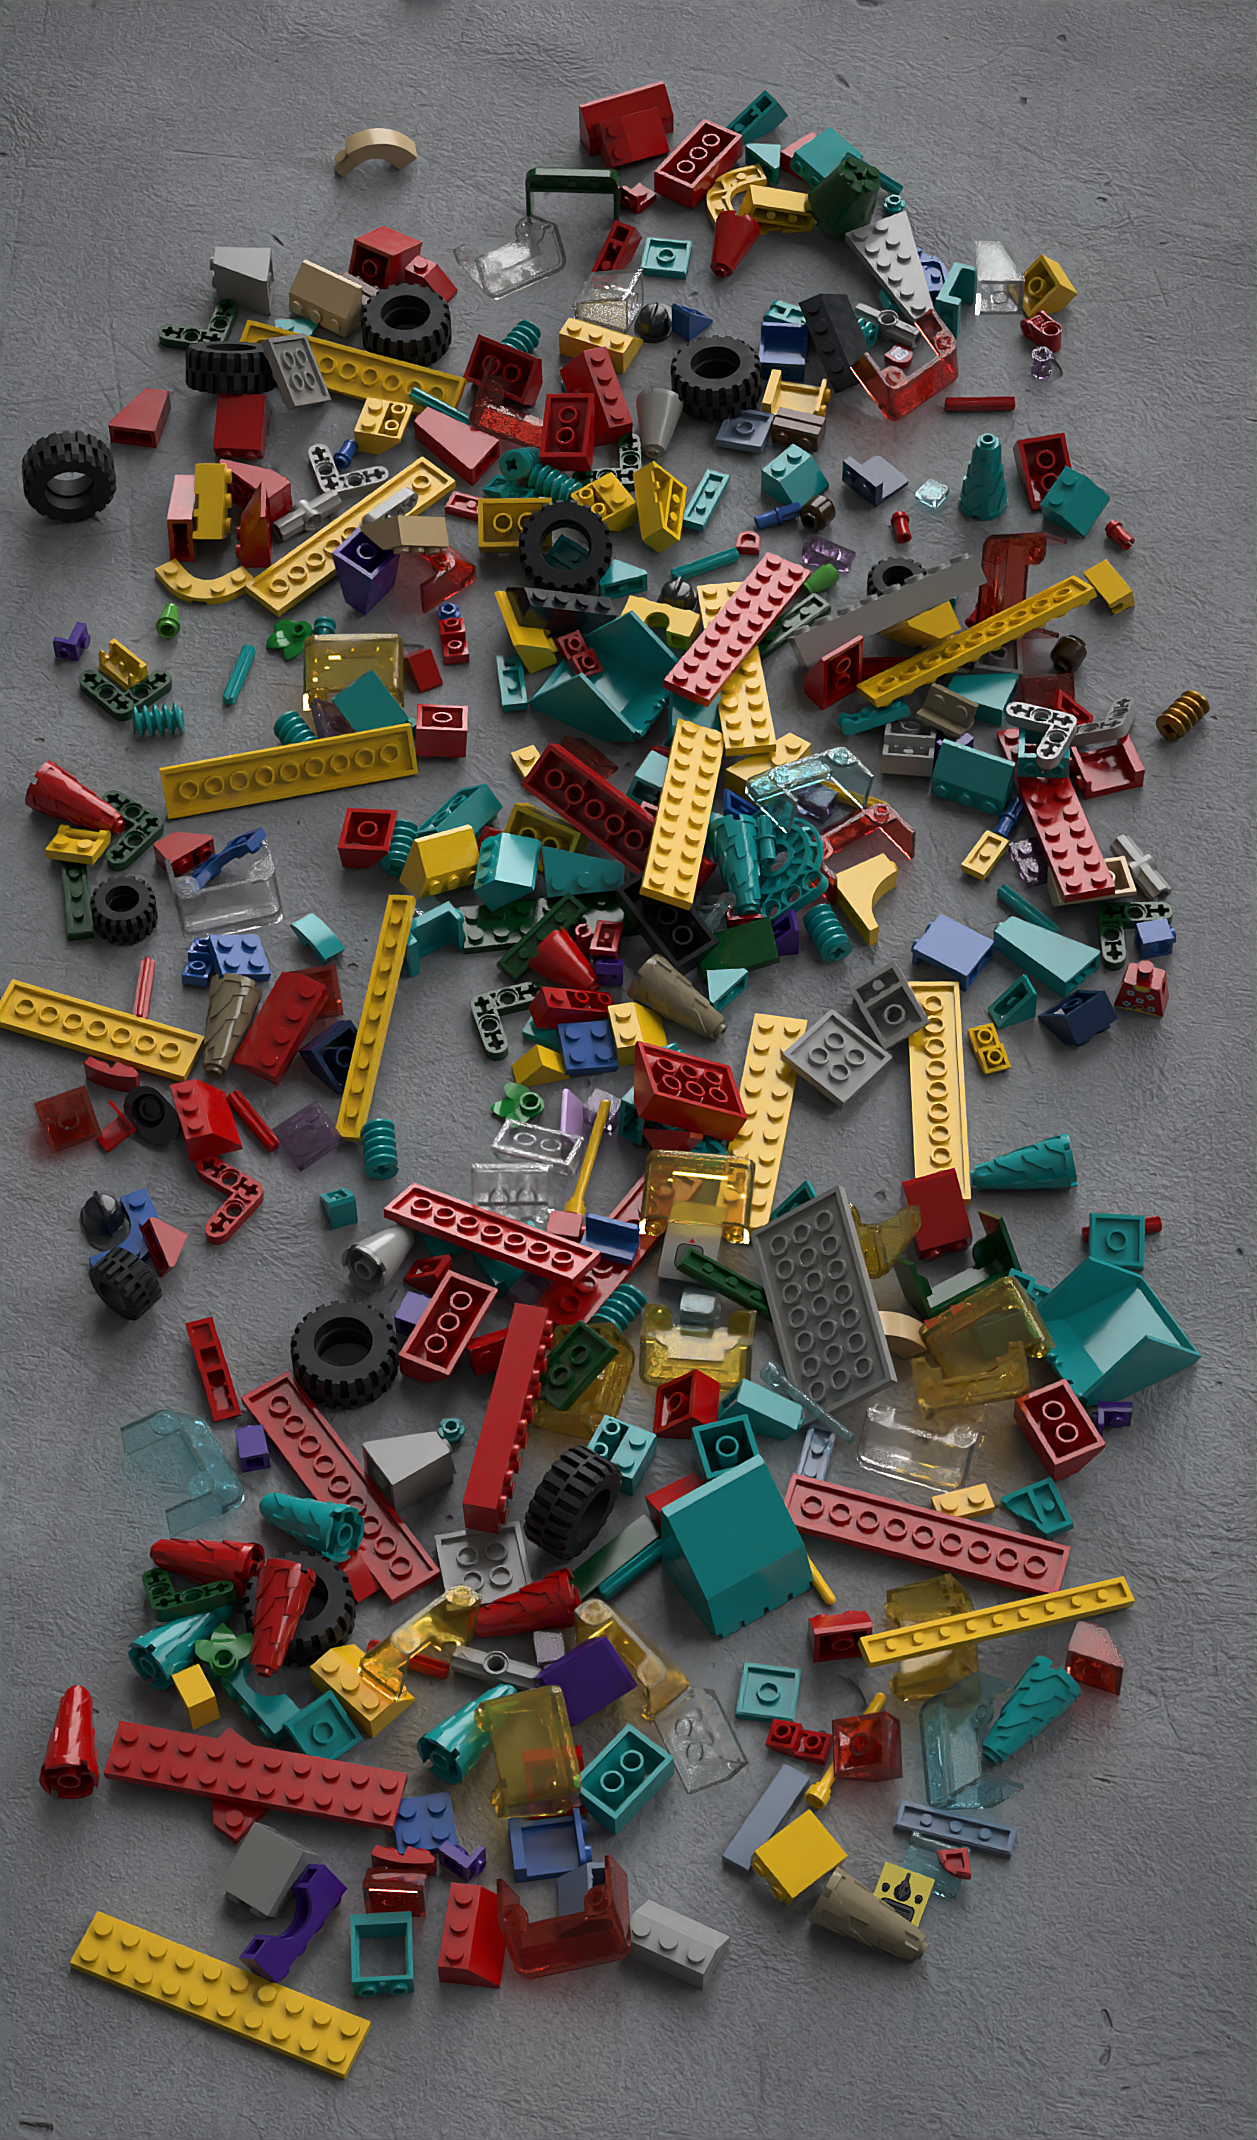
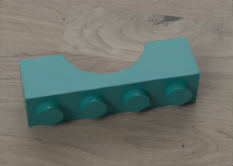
(265, 1711)

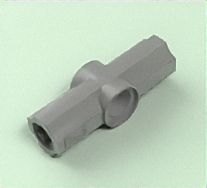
(890, 326)
(306, 515)
(1142, 869)
(479, 1665)

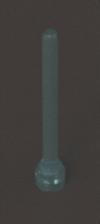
(774, 1375)

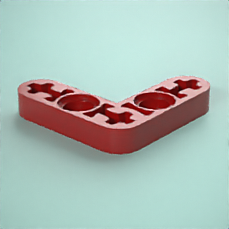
(236, 1199)

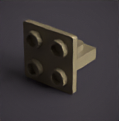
(947, 711)

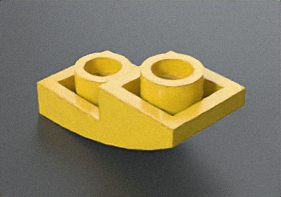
(988, 1049)

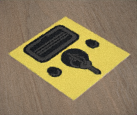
(904, 1891)

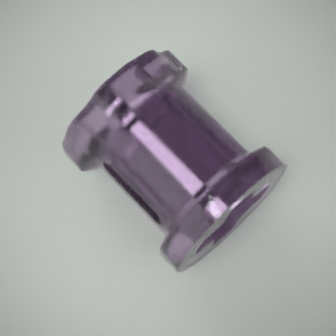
(1047, 356)

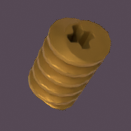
(1182, 715)

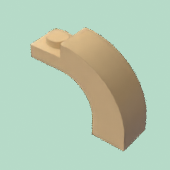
(375, 144)
(902, 1334)

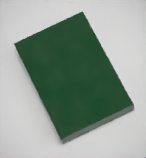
(743, 946)
(574, 1366)

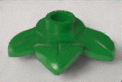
(289, 637)
(517, 1104)
(224, 1647)

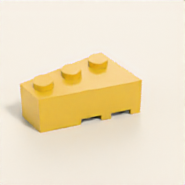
(776, 210)
(212, 501)
(659, 506)
(788, 749)

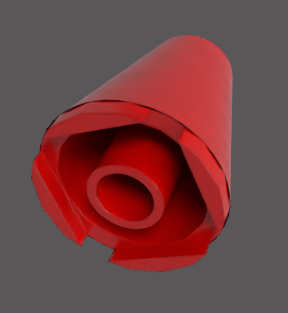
(732, 241)
(564, 963)

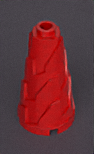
(65, 798)
(209, 1560)
(279, 1603)
(532, 1608)
(71, 1751)

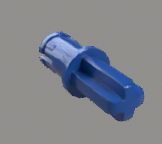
(777, 515)
(1009, 818)

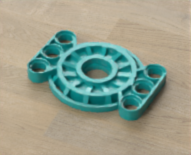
(797, 871)

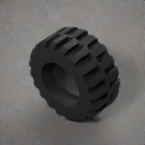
(407, 306)
(716, 358)
(228, 368)
(65, 454)
(565, 516)
(338, 1325)
(572, 1502)
(331, 1626)

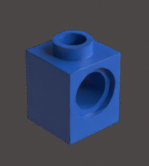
(1154, 938)

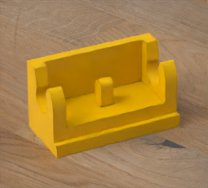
(1110, 586)
(122, 665)

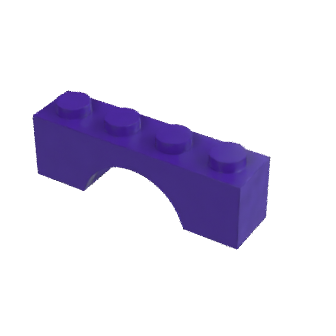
(316, 1894)

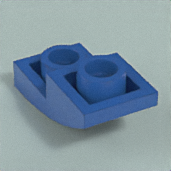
(199, 964)

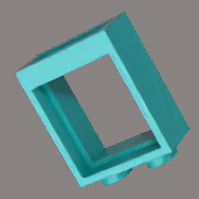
(1027, 761)
(382, 1925)

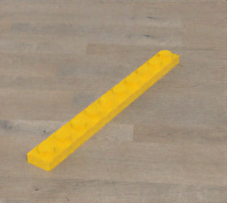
(375, 1016)
(995, 1622)

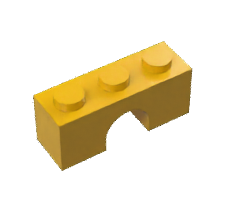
(681, 624)

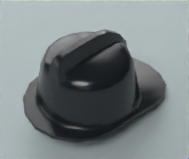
(653, 323)
(678, 595)
(151, 1115)
(104, 1221)

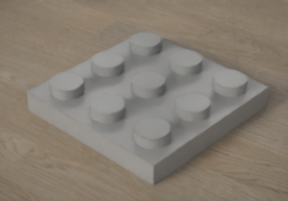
(295, 371)
(836, 1058)
(484, 1561)

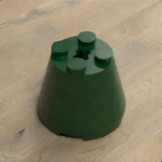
(844, 198)

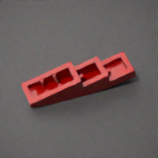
(213, 1369)

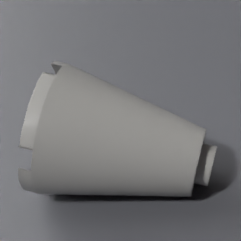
(657, 419)
(378, 1257)

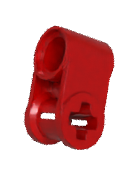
(1043, 331)

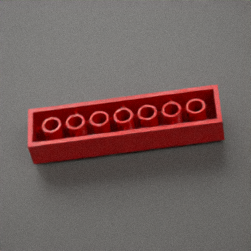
(597, 809)
(507, 1419)

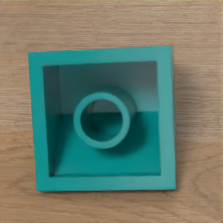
(793, 477)
(1074, 502)

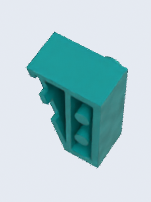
(578, 873)

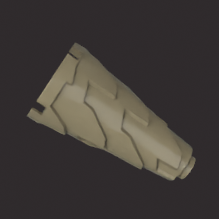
(675, 999)
(228, 1016)
(855, 1912)

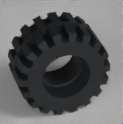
(891, 572)
(121, 894)
(125, 1283)

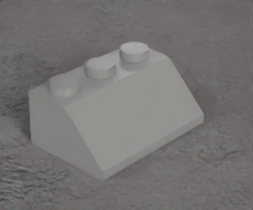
(675, 1943)

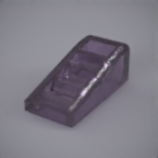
(815, 545)

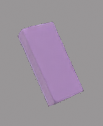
(571, 1114)

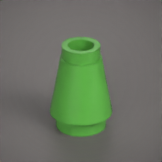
(821, 579)
(168, 623)

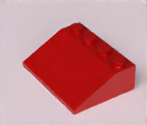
(686, 1092)

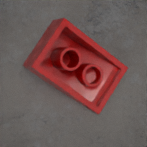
(631, 137)
(568, 432)
(1039, 464)
(246, 481)
(255, 531)
(835, 674)

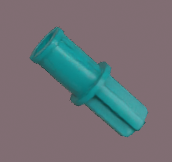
(766, 840)

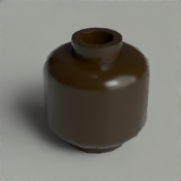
(817, 513)
(1068, 653)

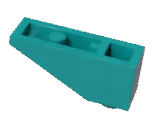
(758, 118)

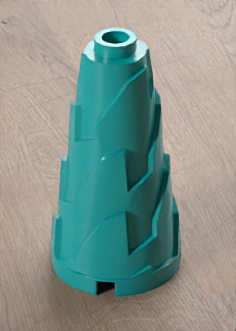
(984, 484)
(736, 854)
(1030, 1167)
(319, 1525)
(172, 1646)
(1034, 1704)
(457, 1741)

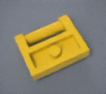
(79, 848)

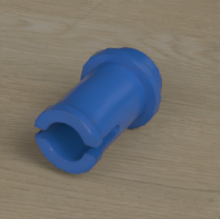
(343, 458)

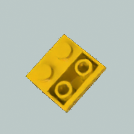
(381, 425)
(610, 500)

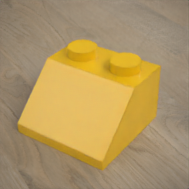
(1046, 287)
(634, 1023)

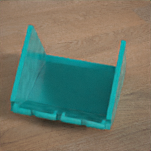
(621, 698)
(1111, 1333)
(734, 1548)

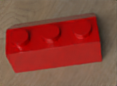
(514, 369)
(204, 1119)
(1058, 1429)
(471, 1939)

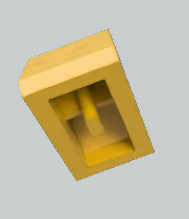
(539, 1067)
(196, 1696)

